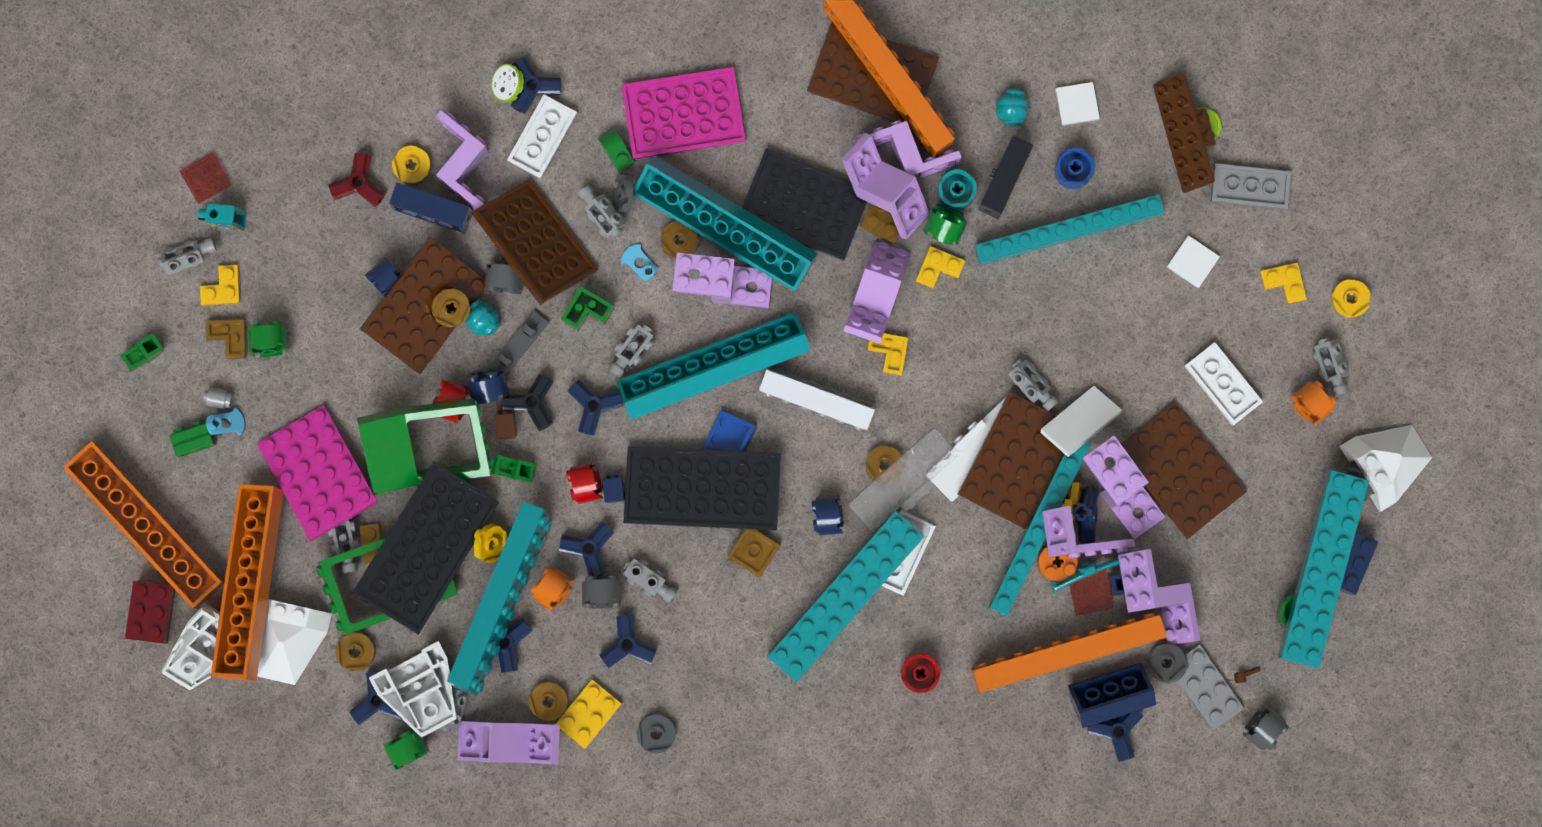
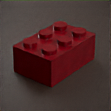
(150, 612)

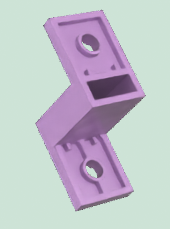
(907, 152)
(462, 161)
(885, 186)
(721, 280)
(877, 292)
(1123, 487)
(1174, 600)
(508, 742)

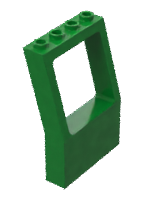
(390, 450)
(337, 607)

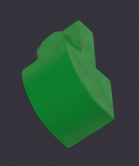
(616, 150)
(142, 353)
(513, 468)

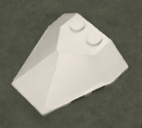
(1389, 461)
(290, 640)
(194, 651)
(419, 690)

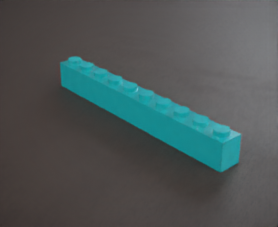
(1069, 230)
(1035, 533)

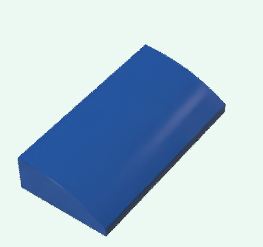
(729, 434)

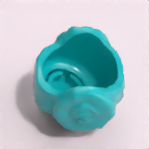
(1012, 107)
(482, 318)

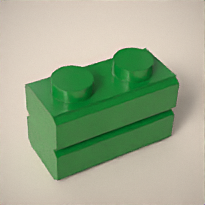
(191, 439)

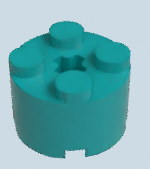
(961, 180)

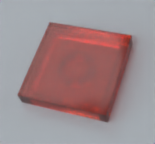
(205, 178)
(1091, 594)

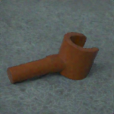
(1241, 676)

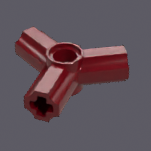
(367, 190)

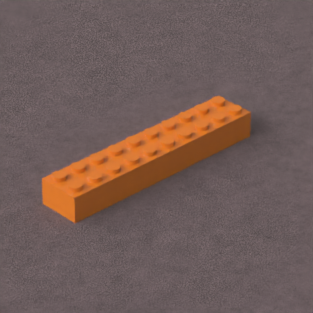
(890, 75)
(144, 525)
(247, 583)
(1070, 653)

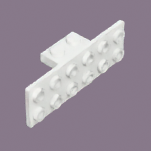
(952, 476)

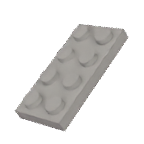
(1251, 186)
(1208, 689)

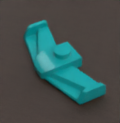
(1085, 570)

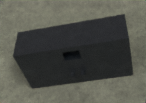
(1005, 177)

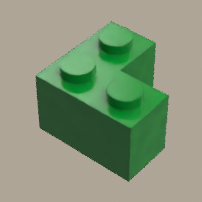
(586, 304)

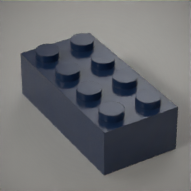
(1112, 695)

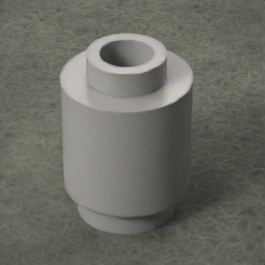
(218, 398)

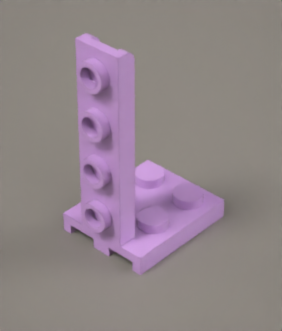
(1061, 536)

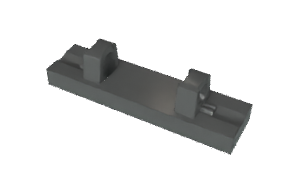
(519, 343)

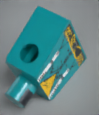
(223, 216)

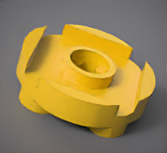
(402, 159)
(1354, 288)
(482, 540)

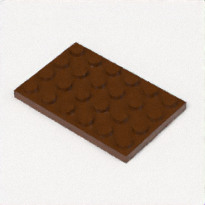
(846, 80)
(534, 241)
(404, 315)
(1013, 463)
(1182, 470)

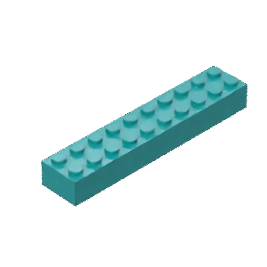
(724, 223)
(713, 365)
(1323, 569)
(845, 596)
(500, 599)

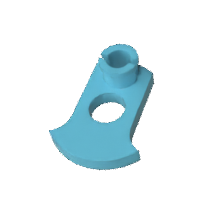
(632, 254)
(236, 423)

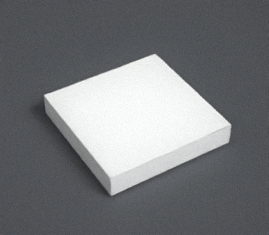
(1077, 103)
(1193, 261)

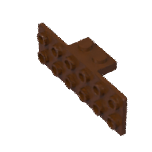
(1186, 131)

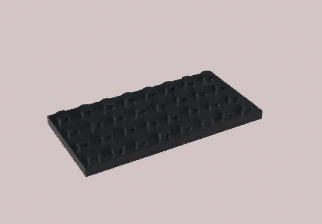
(702, 488)
(425, 548)

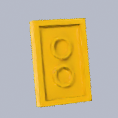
(588, 714)

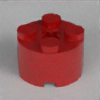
(451, 392)
(585, 483)
(920, 684)

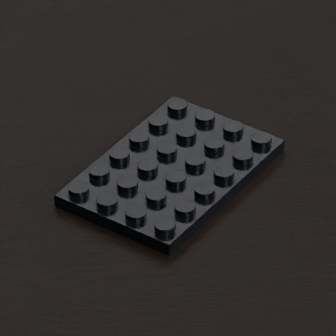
(805, 203)

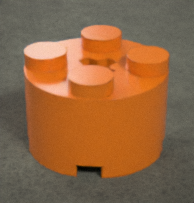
(1313, 402)
(1050, 571)
(552, 588)

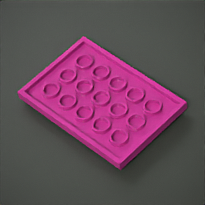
(683, 113)
(317, 473)

